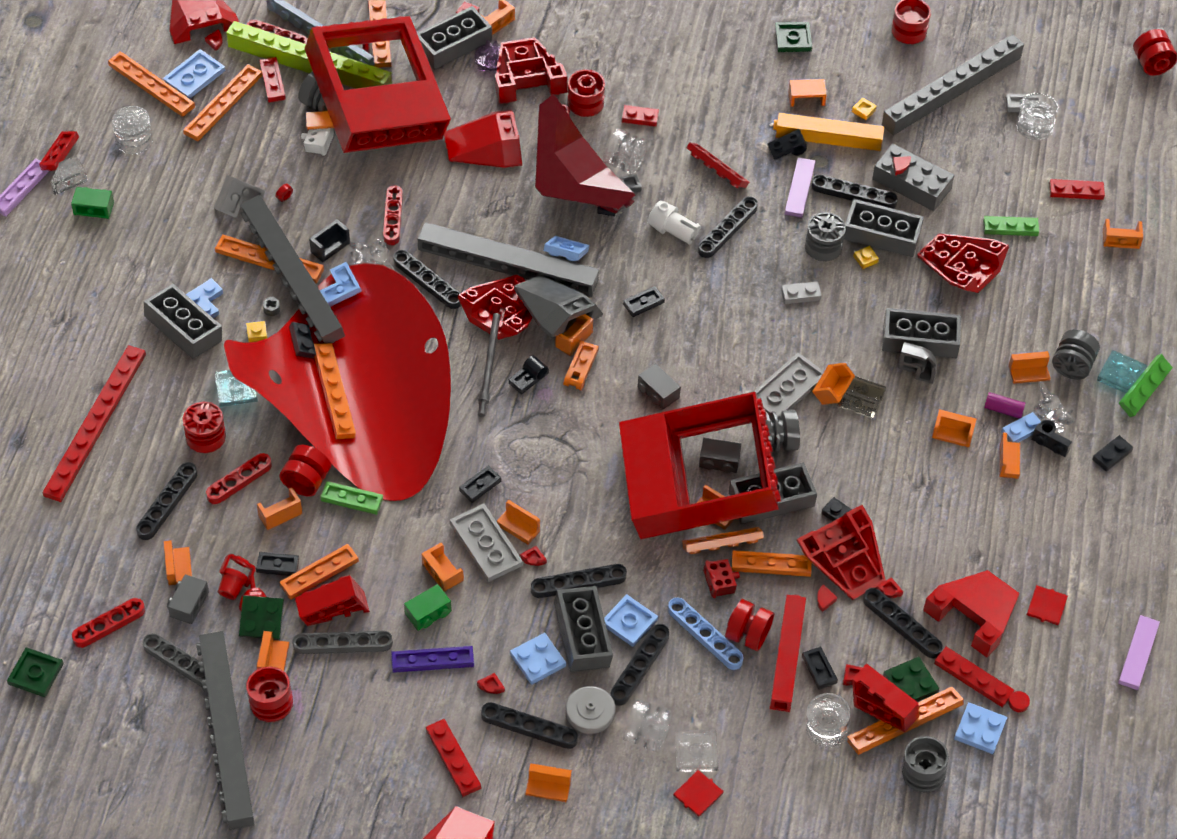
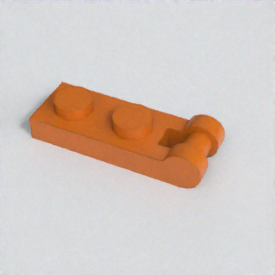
(581, 365)

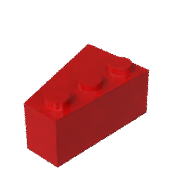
(331, 600)
(883, 699)

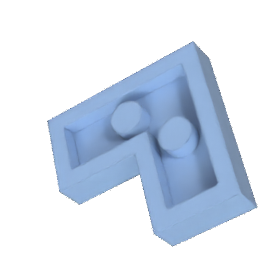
(343, 288)
(205, 294)

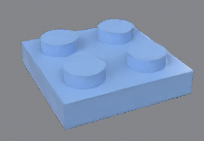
(567, 248)
(630, 620)
(538, 658)
(980, 728)

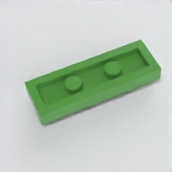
(1011, 226)
(351, 498)

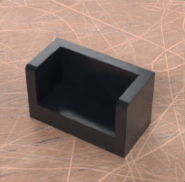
(329, 240)

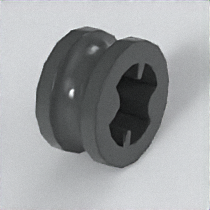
(269, 310)

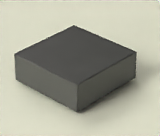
(632, 182)

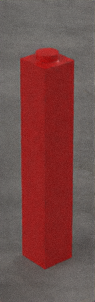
(788, 653)

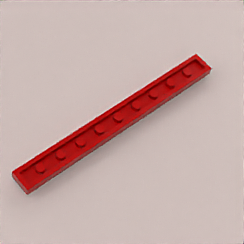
(94, 424)

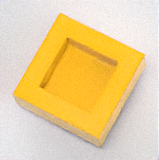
(864, 108)
(866, 257)
(256, 331)

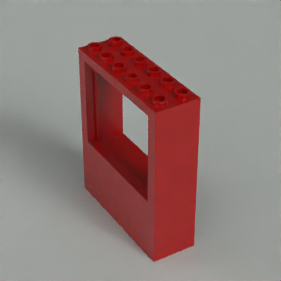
(383, 113)
(658, 473)

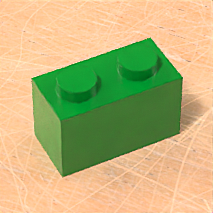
(92, 202)
(427, 607)

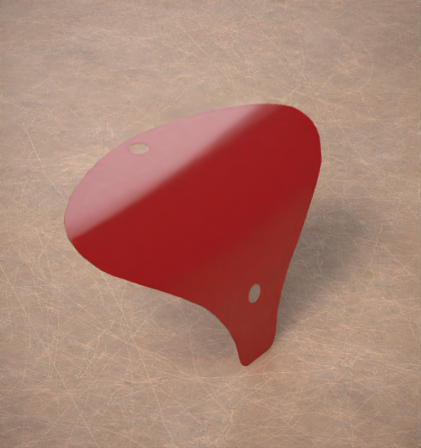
(390, 383)

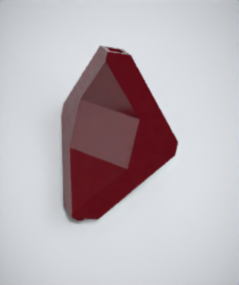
(570, 167)

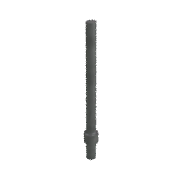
(484, 396)

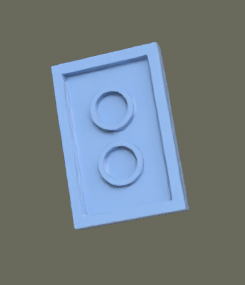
(194, 74)

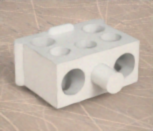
(318, 140)

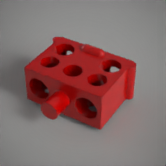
(720, 577)

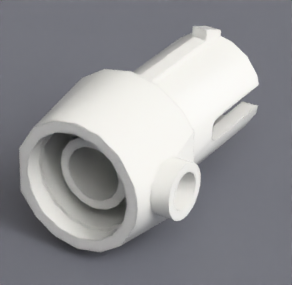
(666, 218)

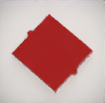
(1047, 605)
(698, 793)

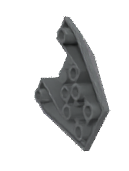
(554, 304)

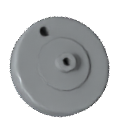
(590, 709)

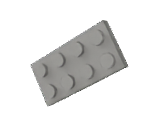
(789, 385)
(486, 542)

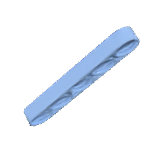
(707, 642)

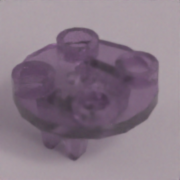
(487, 56)

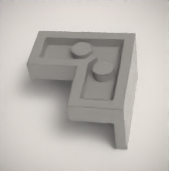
(233, 194)

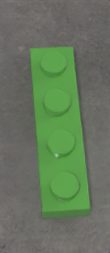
(1145, 385)

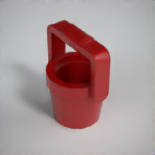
(234, 580)

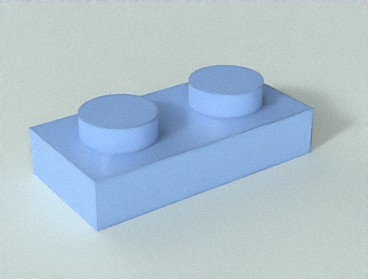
(1021, 428)

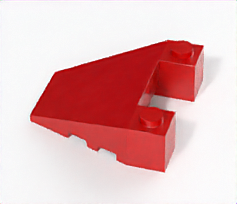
(527, 65)
(980, 598)

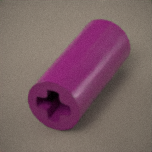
(1004, 405)

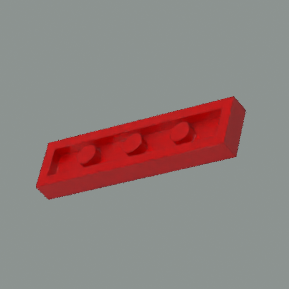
(713, 162)
(974, 676)
(453, 757)

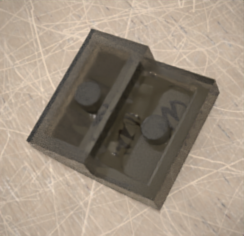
(863, 397)

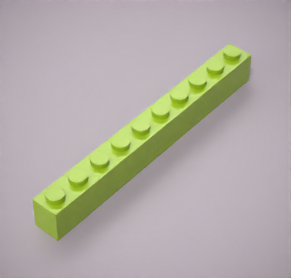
(292, 54)

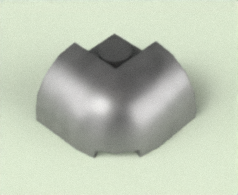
(919, 361)

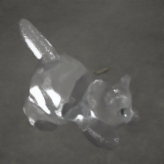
(375, 252)
(1051, 407)

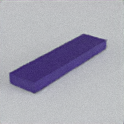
(432, 659)

